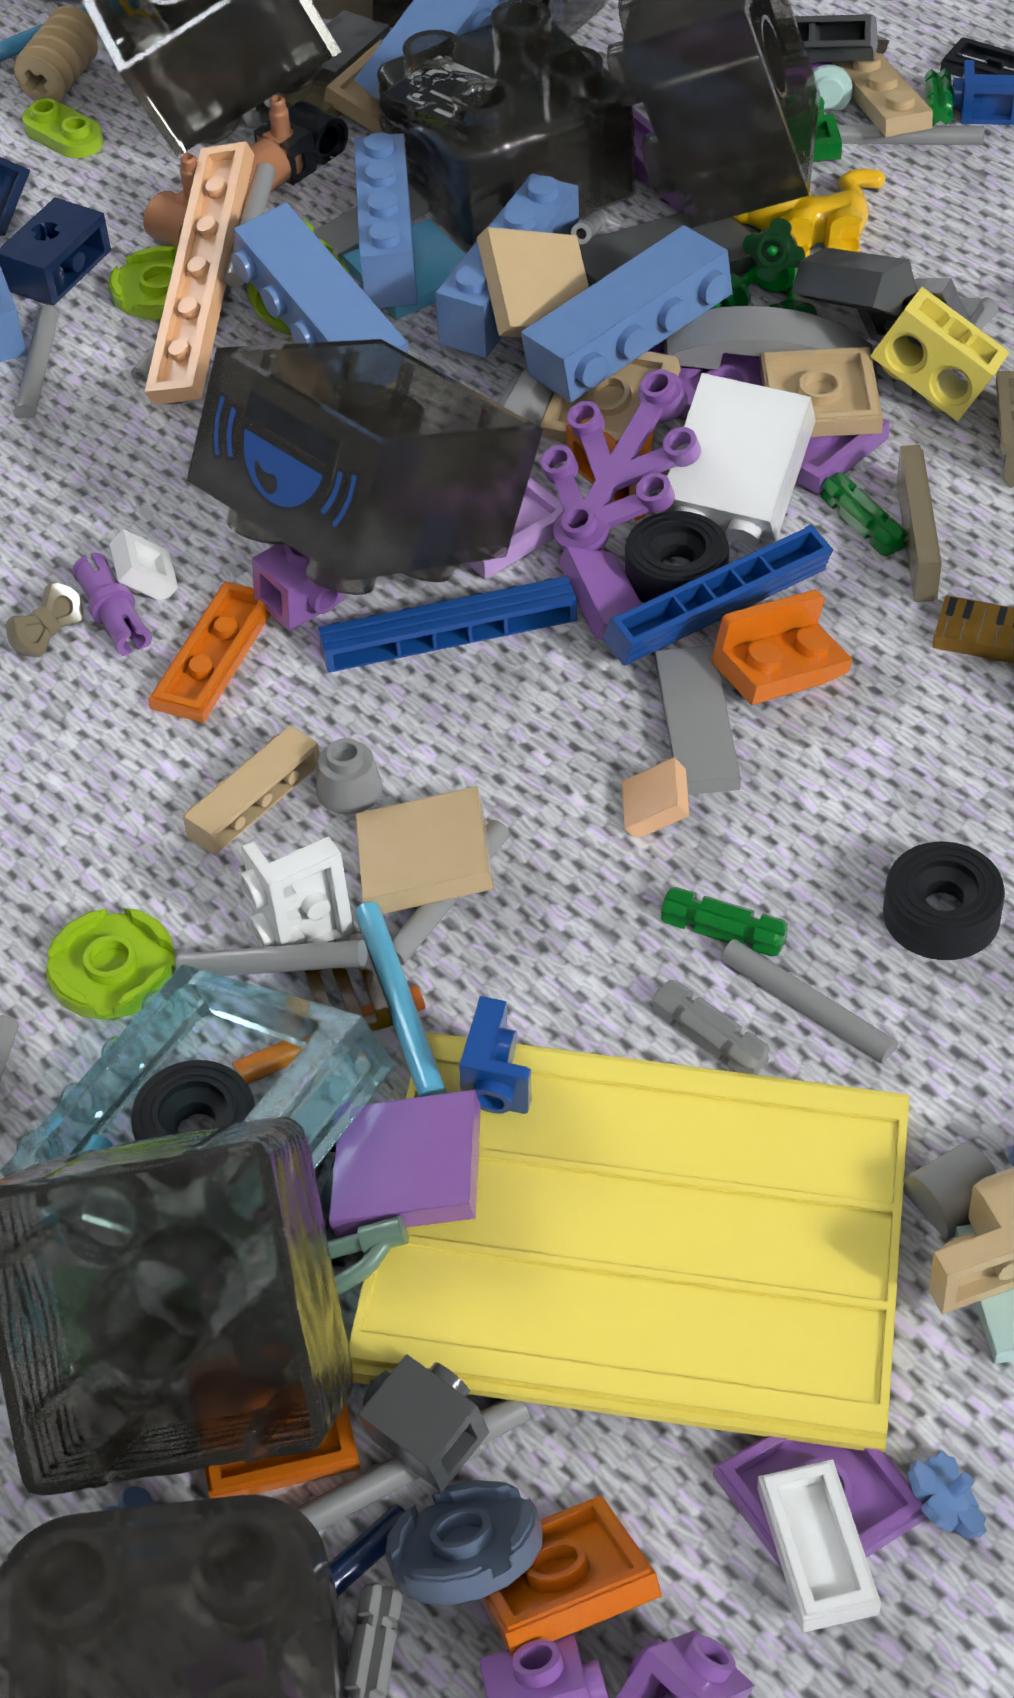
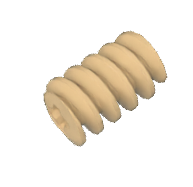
(57, 54)

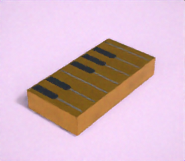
(976, 629)

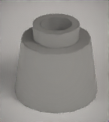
(347, 777)

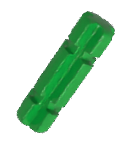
(939, 95)
(863, 514)
(724, 921)

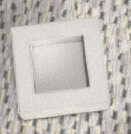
(143, 566)

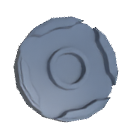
(465, 1543)

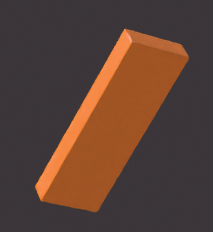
(211, 654)

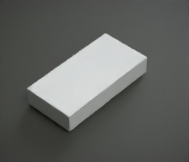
(818, 1546)

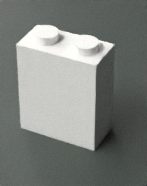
(748, 456)

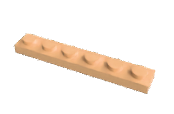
(198, 274)

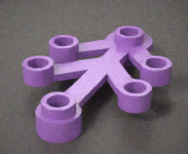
(661, 400)

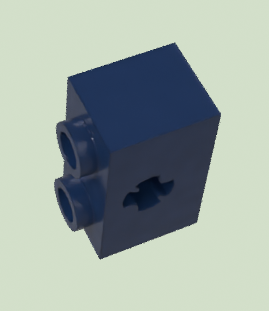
(54, 251)

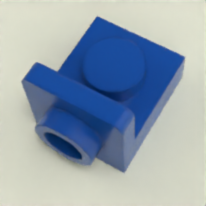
(984, 97)
(489, 1059)

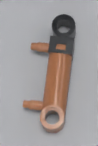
(288, 141)

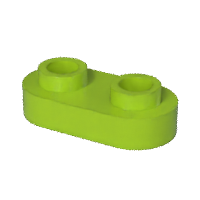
(62, 129)

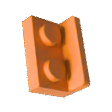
(778, 648)

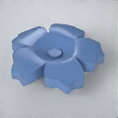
(947, 1495)

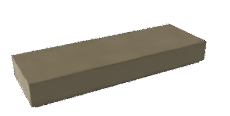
(919, 523)

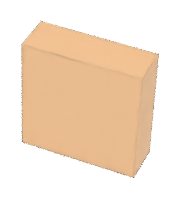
(655, 798)

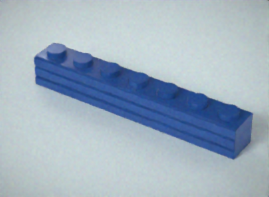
(716, 594)
(447, 624)

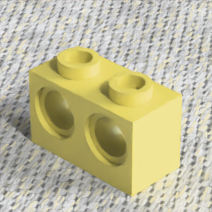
(946, 344)

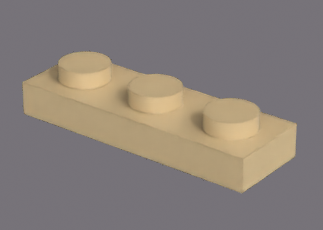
(887, 97)

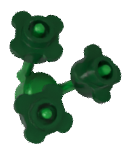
(775, 269)

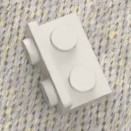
(297, 896)

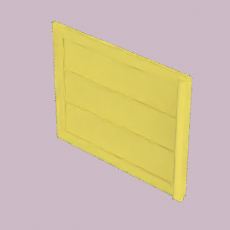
(663, 1251)

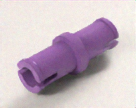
(111, 603)

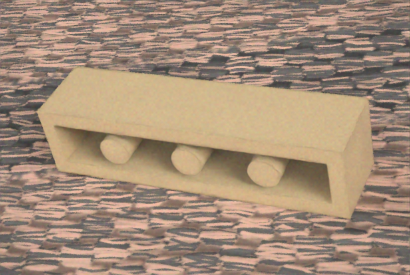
(251, 790)

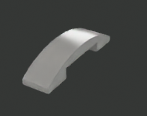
(756, 331)

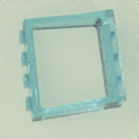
(319, 1089)

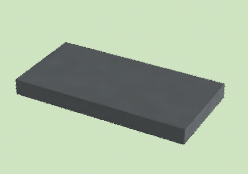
(612, 250)

